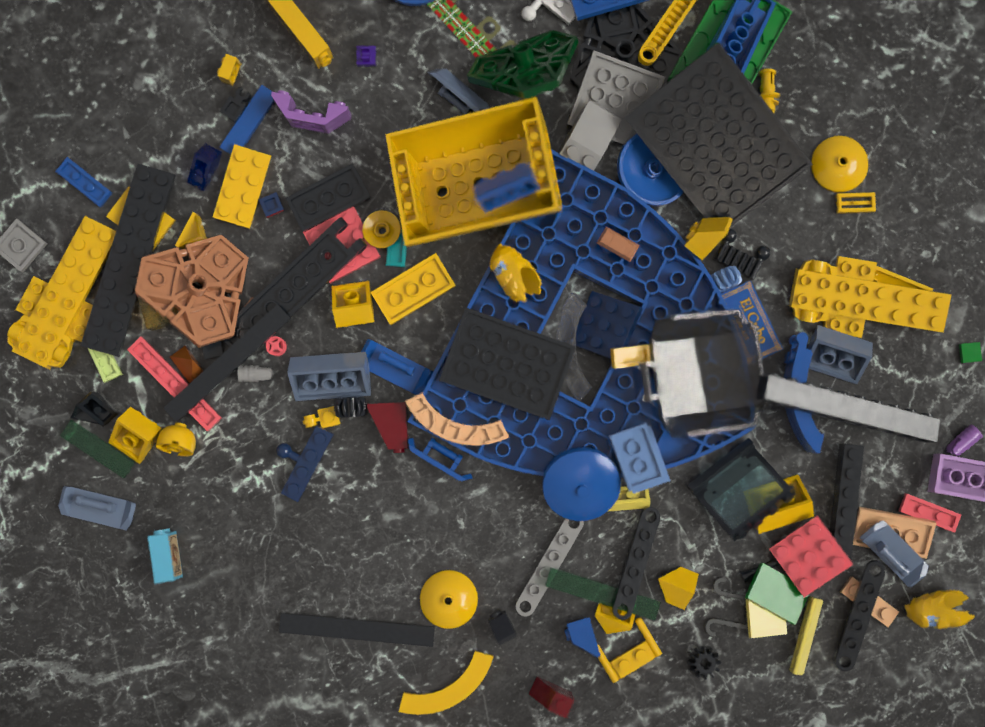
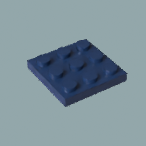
(606, 324)

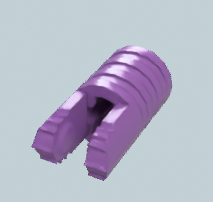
(964, 440)

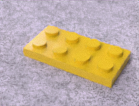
(241, 186)
(413, 289)

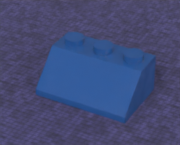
(506, 187)

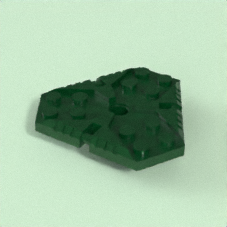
(527, 68)

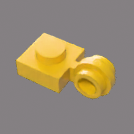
(326, 417)

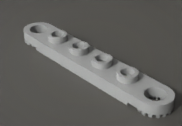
(552, 558)

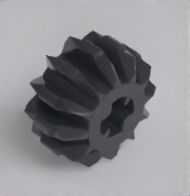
(350, 407)
(698, 668)

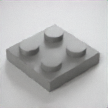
(20, 245)

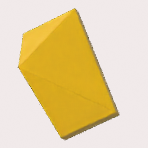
(610, 623)

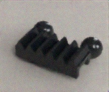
(746, 264)

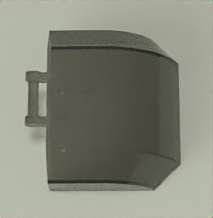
(704, 373)

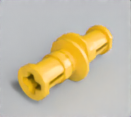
(767, 88)

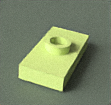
(106, 365)

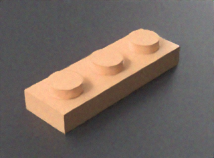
(882, 610)

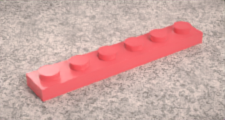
(171, 380)

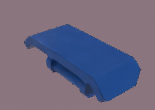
(396, 368)
(443, 450)

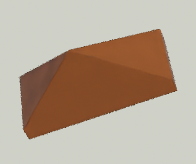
(187, 364)

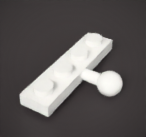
(561, 8)

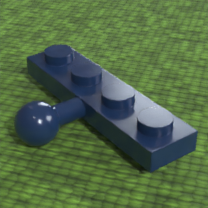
(306, 462)

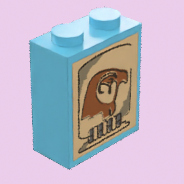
(165, 556)

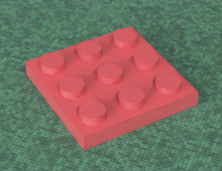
(347, 237)
(810, 556)

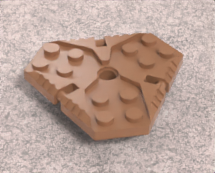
(203, 313)

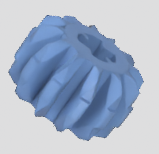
(727, 278)

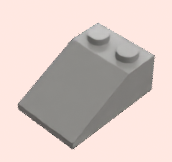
(590, 135)

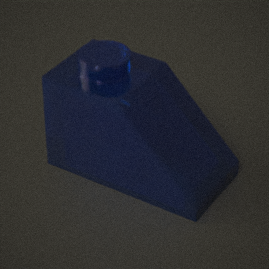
(204, 166)

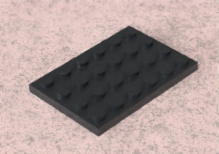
(507, 363)

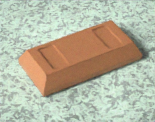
(618, 244)

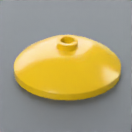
(828, 169)
(452, 585)

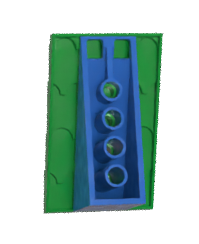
(743, 29)

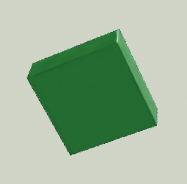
(970, 352)

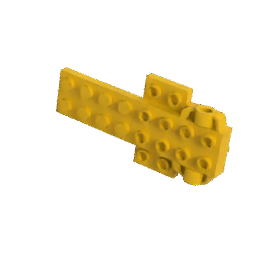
(848, 296)
(58, 309)

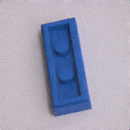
(83, 182)

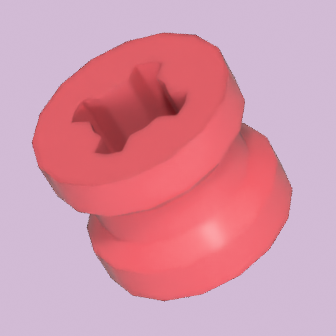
(273, 344)

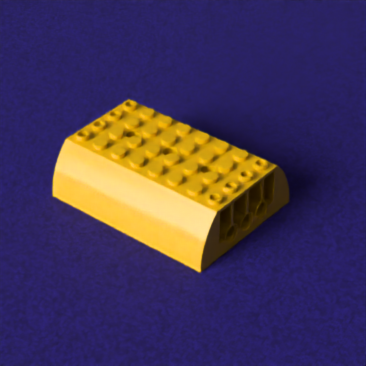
(456, 155)

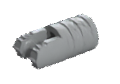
(254, 373)

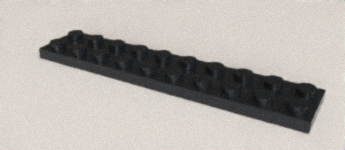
(132, 241)

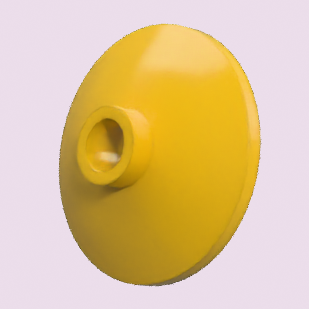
(379, 220)

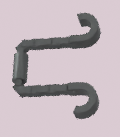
(721, 621)

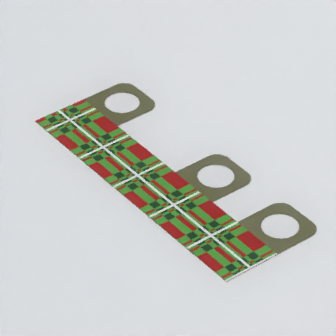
(472, 37)

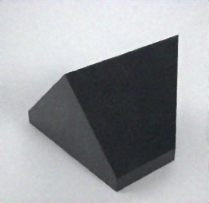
(93, 409)

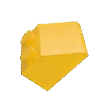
(706, 235)
(352, 304)
(134, 434)

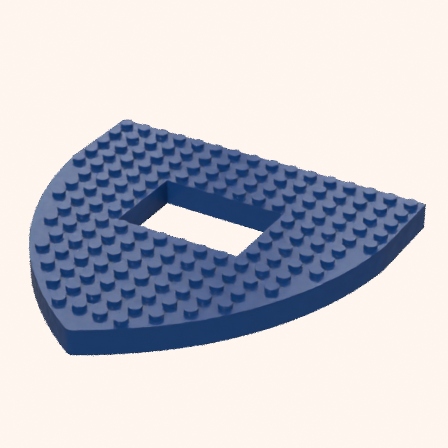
(660, 278)

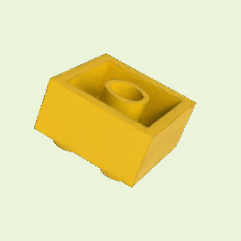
(229, 69)

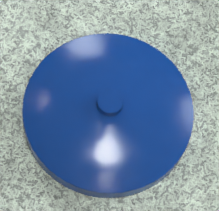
(645, 175)
(581, 484)

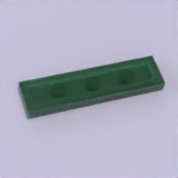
(97, 449)

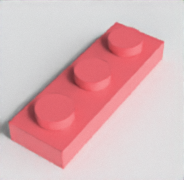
(923, 509)

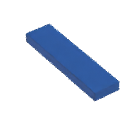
(249, 120)

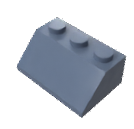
(839, 354)

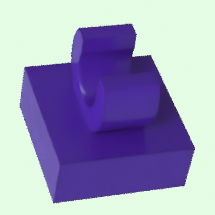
(366, 56)

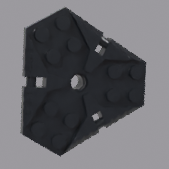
(623, 30)

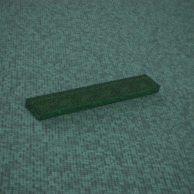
(598, 592)

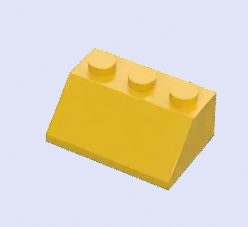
(796, 510)

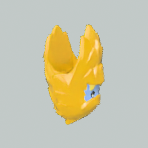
(514, 273)
(936, 611)

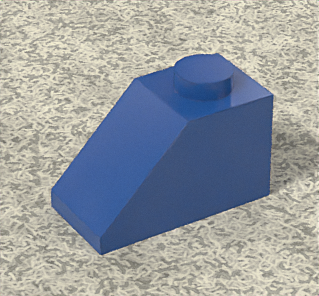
(583, 636)

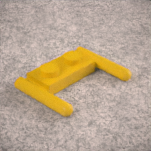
(633, 658)

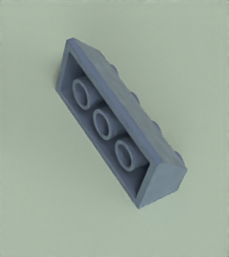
(329, 376)

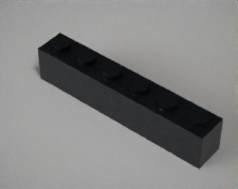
(846, 495)

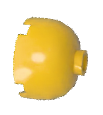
(176, 439)

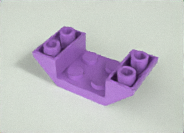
(336, 114)

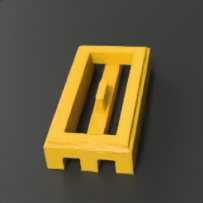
(839, 203)

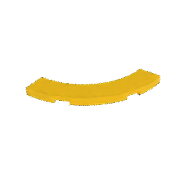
(452, 694)

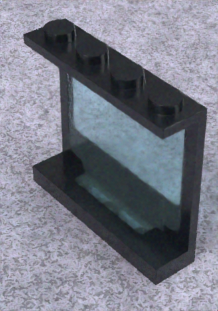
(741, 490)

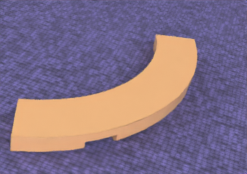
(451, 430)

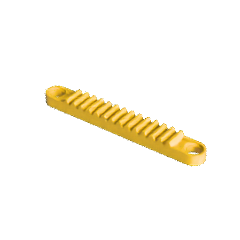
(665, 30)

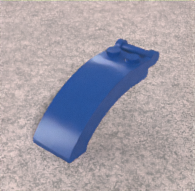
(797, 367)

